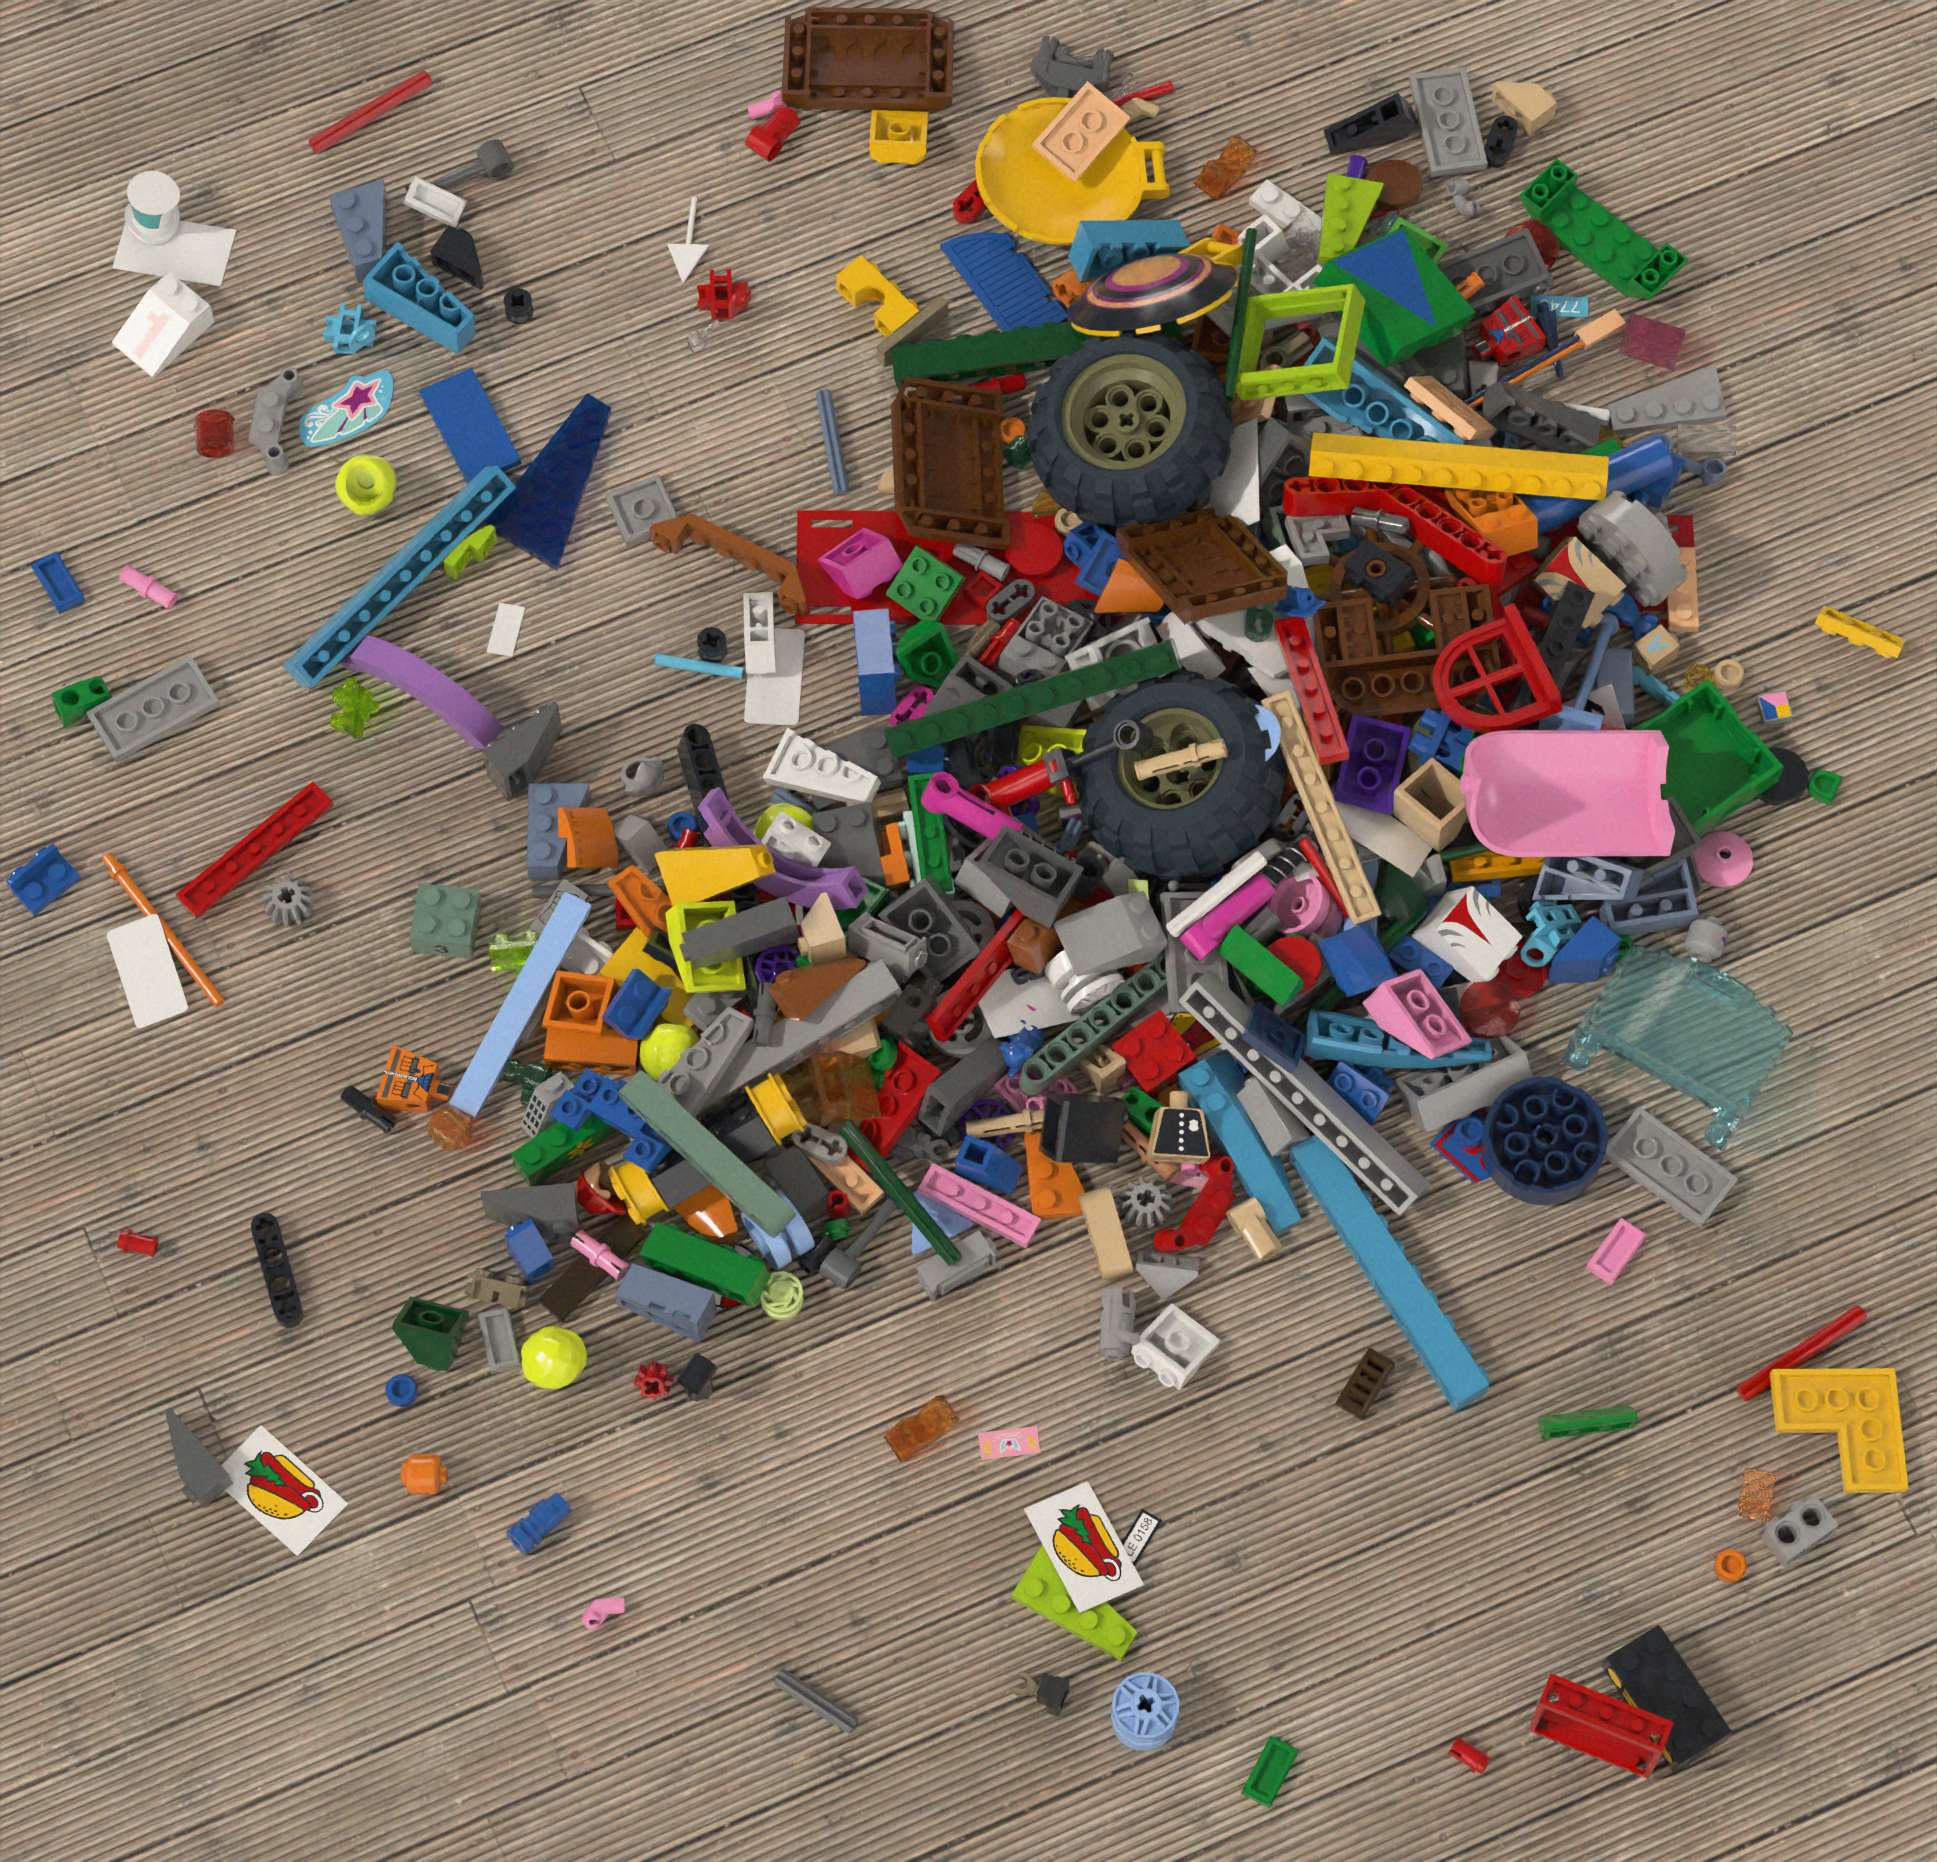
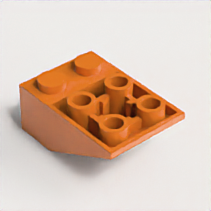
(1497, 517)

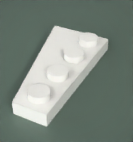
(812, 770)

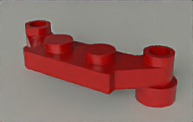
(1206, 1211)

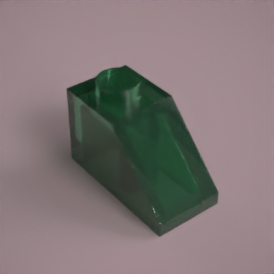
(1397, 893)

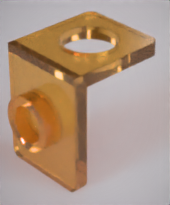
(1756, 1494)

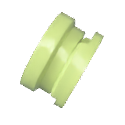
(782, 1296)

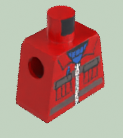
(1509, 334)

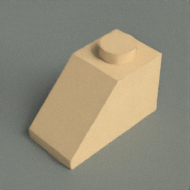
(1526, 103)
(821, 933)

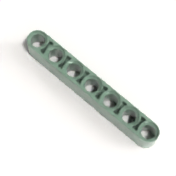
(1091, 1032)
(707, 1154)

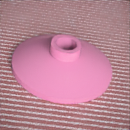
(1721, 871)

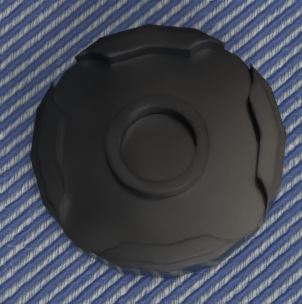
(1791, 782)

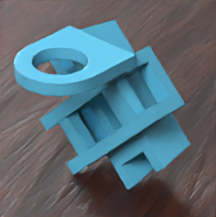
(355, 333)
(1549, 933)

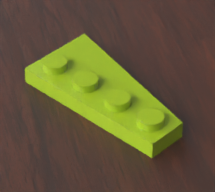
(1345, 214)
(1047, 1595)

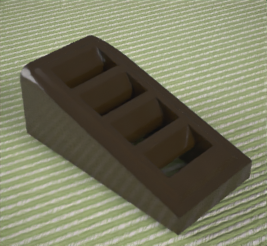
(1379, 1361)

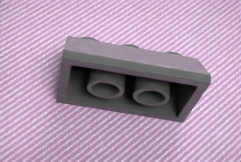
(1281, 456)

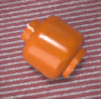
(423, 1474)

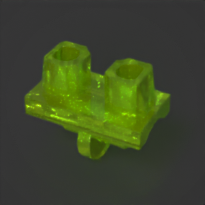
(357, 708)
(511, 954)

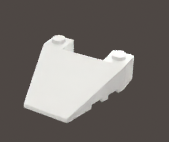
(1265, 277)
(1230, 628)

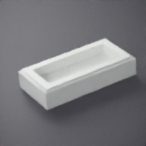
(434, 202)

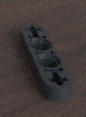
(275, 1270)

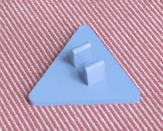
(947, 1219)

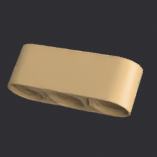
(1105, 1233)

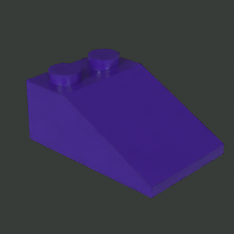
(1373, 764)

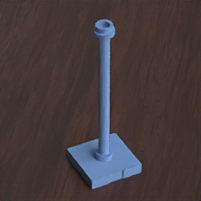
(1575, 717)

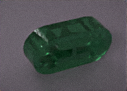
(1266, 615)

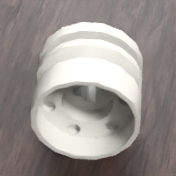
(1083, 991)

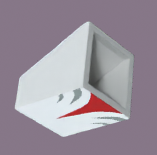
(1468, 934)

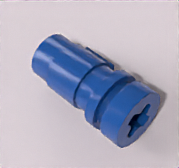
(541, 1521)

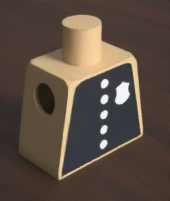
(1178, 1133)

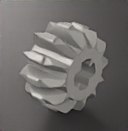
(284, 911)
(1135, 1197)

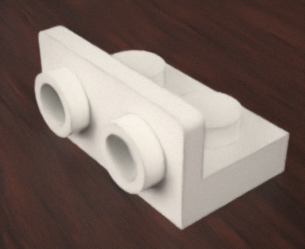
(795, 841)
(586, 955)

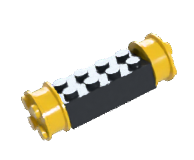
(740, 1127)

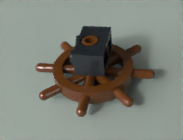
(1385, 575)

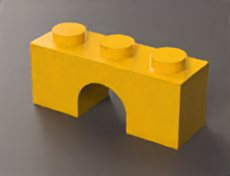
(864, 282)

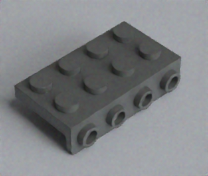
(1507, 269)

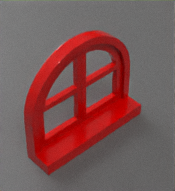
(1528, 664)

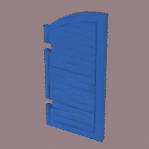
(1003, 281)

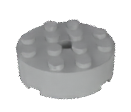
(1633, 547)

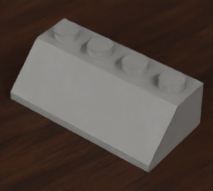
(1454, 1092)

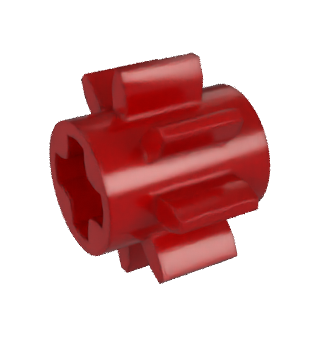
(654, 1380)

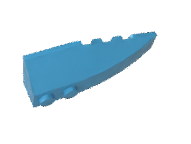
(1377, 403)
(1366, 1044)
(1213, 1088)

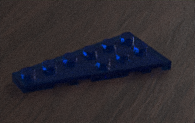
(549, 493)

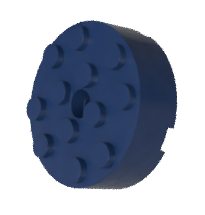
(1540, 1170)

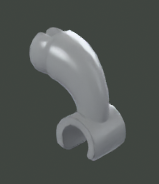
(1458, 190)

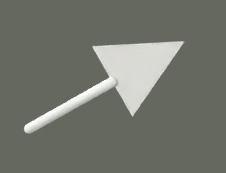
(687, 255)

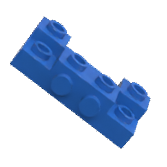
(600, 1097)

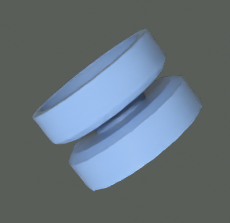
(777, 1250)

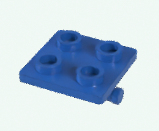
(1362, 1089)

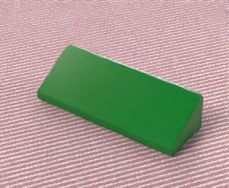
(1260, 966)
(1587, 1422)

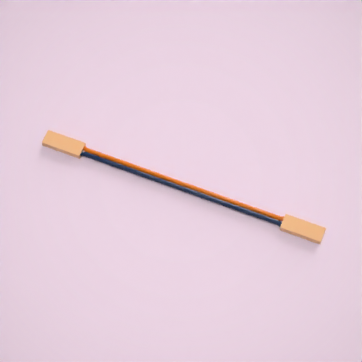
(1586, 336)

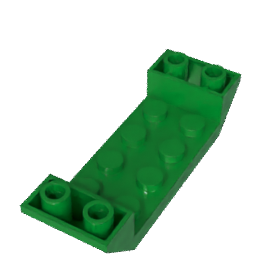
(1598, 236)

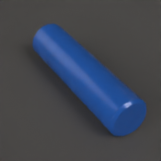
(1627, 472)

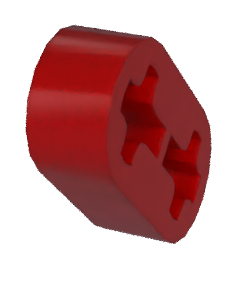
(968, 196)

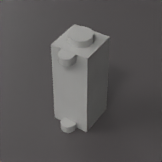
(1272, 1119)

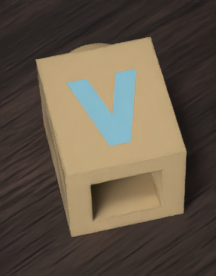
(1655, 650)

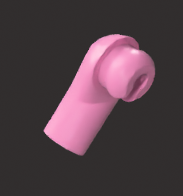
(768, 106)
(600, 1609)

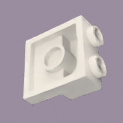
(1174, 1347)

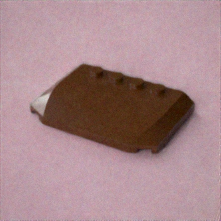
(868, 60)
(949, 463)
(1203, 564)

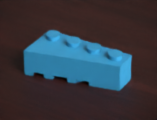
(1108, 244)
(418, 300)

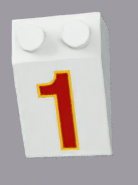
(163, 325)

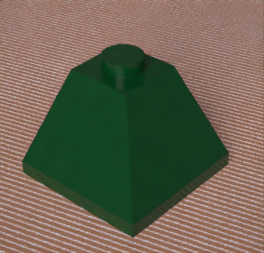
(431, 1332)

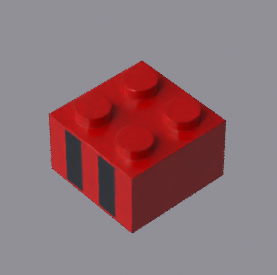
(1155, 1053)

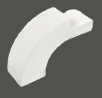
(1192, 648)

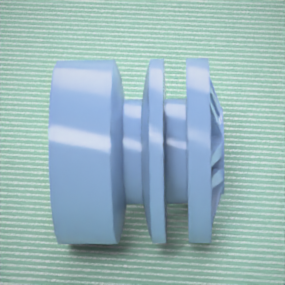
(1139, 1728)

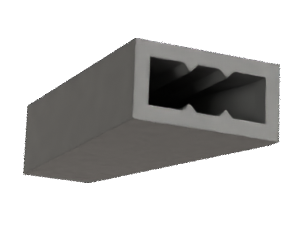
(741, 934)
(962, 1086)

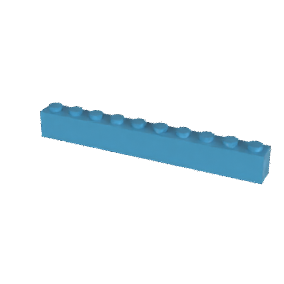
(399, 576)
(1390, 1273)

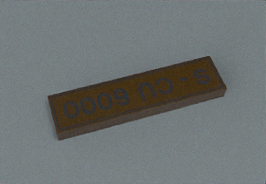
(583, 1276)

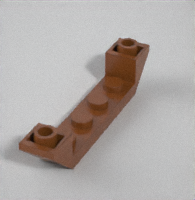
(673, 533)

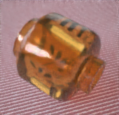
(449, 1128)

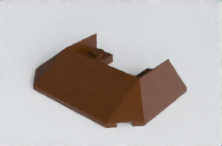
(1402, 681)

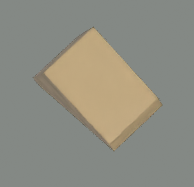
(1103, 1068)

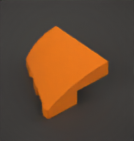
(894, 859)

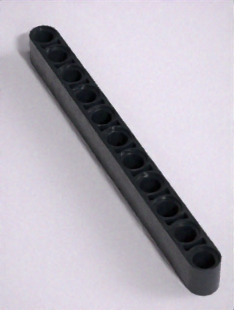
(700, 781)

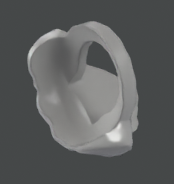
(647, 778)

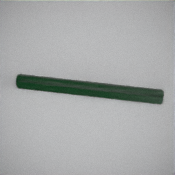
(1334, 994)
(900, 1193)

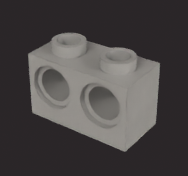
(1803, 1535)

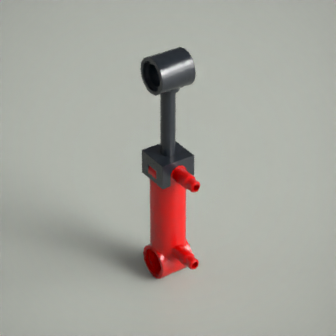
(1060, 768)

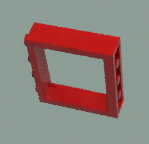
(1600, 1726)

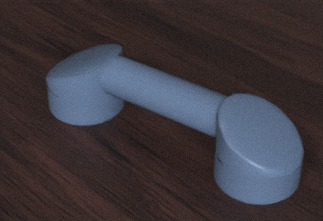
(1712, 470)

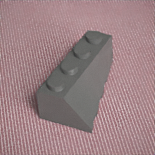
(1540, 419)

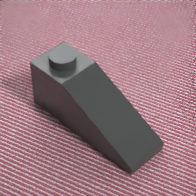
(199, 1471)

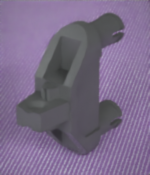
(1065, 79)

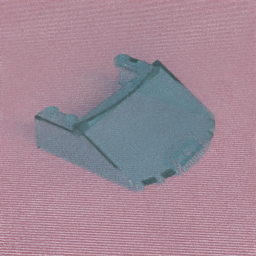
(1686, 1030)

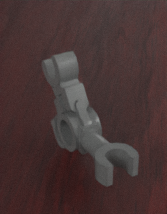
(919, 1145)

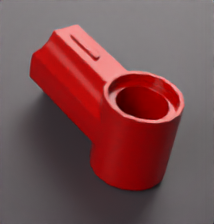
(769, 138)

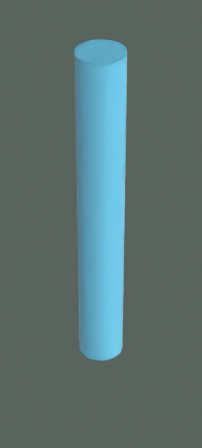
(699, 666)

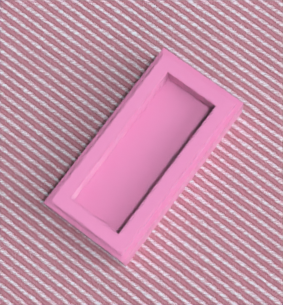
(1616, 1251)

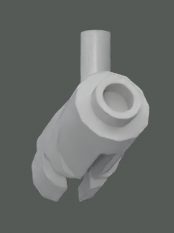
(1117, 1323)

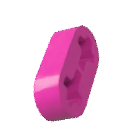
(908, 704)

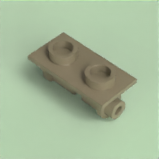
(509, 1289)

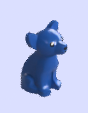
(1629, 615)
(1021, 1047)

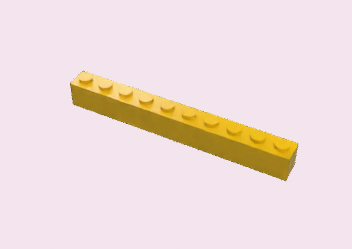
(1459, 466)

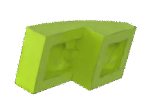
(474, 546)

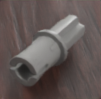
(982, 560)

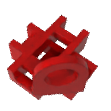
(730, 297)

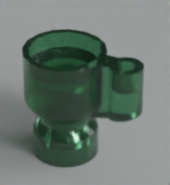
(1017, 451)
(529, 1075)

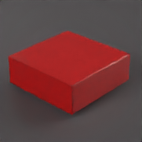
(982, 589)

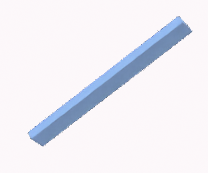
(520, 1005)

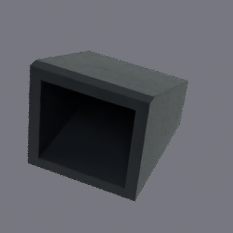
(1082, 1128)

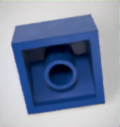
(1586, 955)

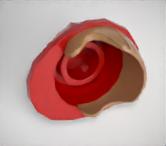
(597, 1193)

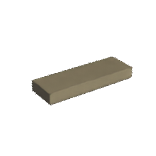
(914, 328)

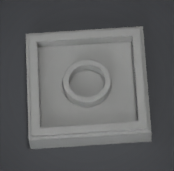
(639, 507)

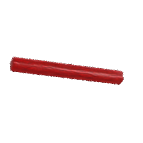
(370, 112)
(1803, 1351)

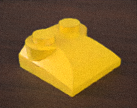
(898, 136)

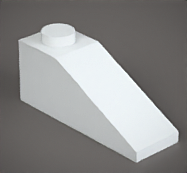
(759, 633)

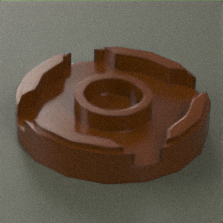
(1400, 181)

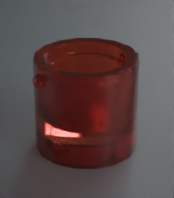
(214, 433)

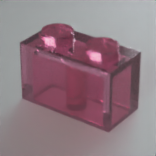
(1652, 341)

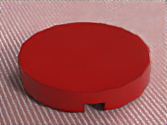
(1034, 550)
(1300, 957)
(1521, 977)

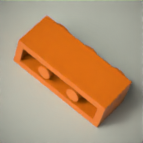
(600, 1053)

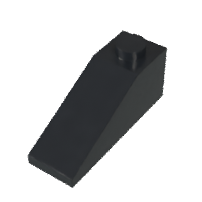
(1372, 126)

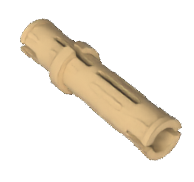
(1173, 761)
(1006, 1124)

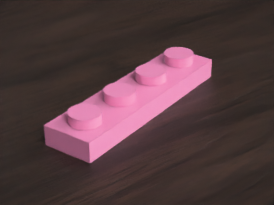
(979, 1205)

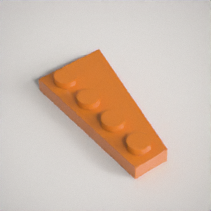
(641, 900)

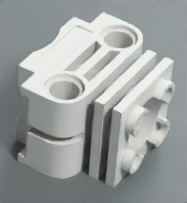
(1118, 642)

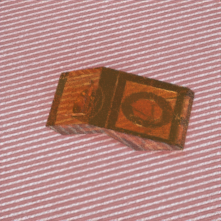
(1225, 171)
(921, 1430)

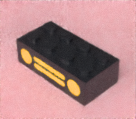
(1657, 1680)

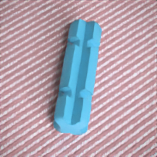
(1654, 686)

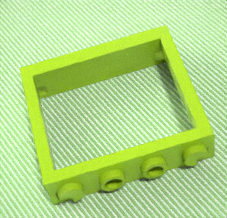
(1304, 378)

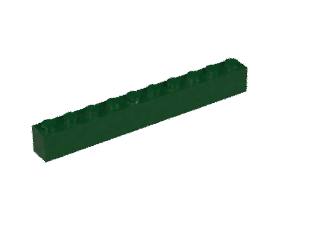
(995, 352)
(1033, 698)

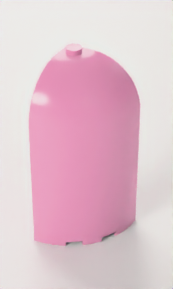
(1568, 792)

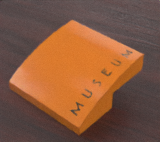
(589, 837)

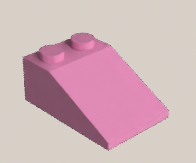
(1416, 1015)

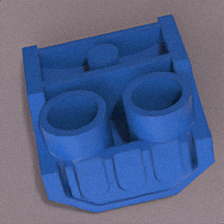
(1357, 959)

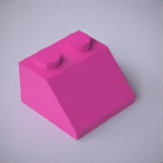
(861, 563)

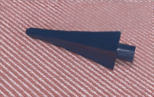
(1548, 324)

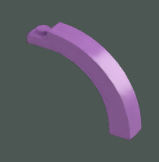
(427, 685)
(792, 879)

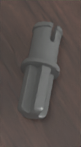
(1380, 521)

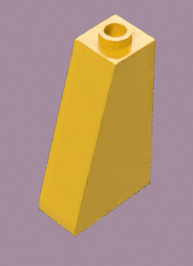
(708, 872)
(630, 957)

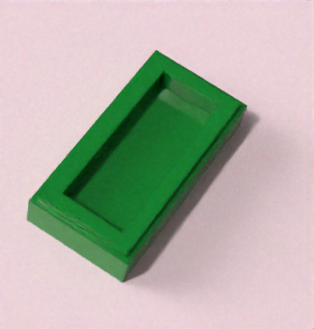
(1270, 1772)

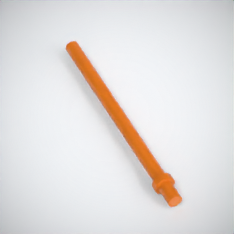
(119, 872)

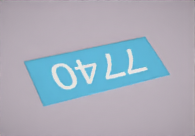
(1564, 305)

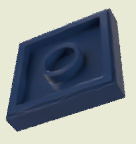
(1274, 1037)

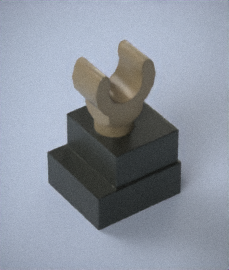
(1050, 1692)

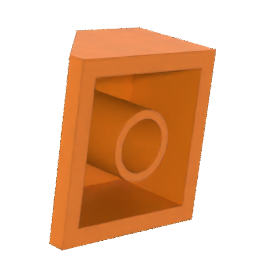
(579, 1002)

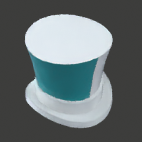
(152, 207)

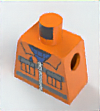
(411, 1083)

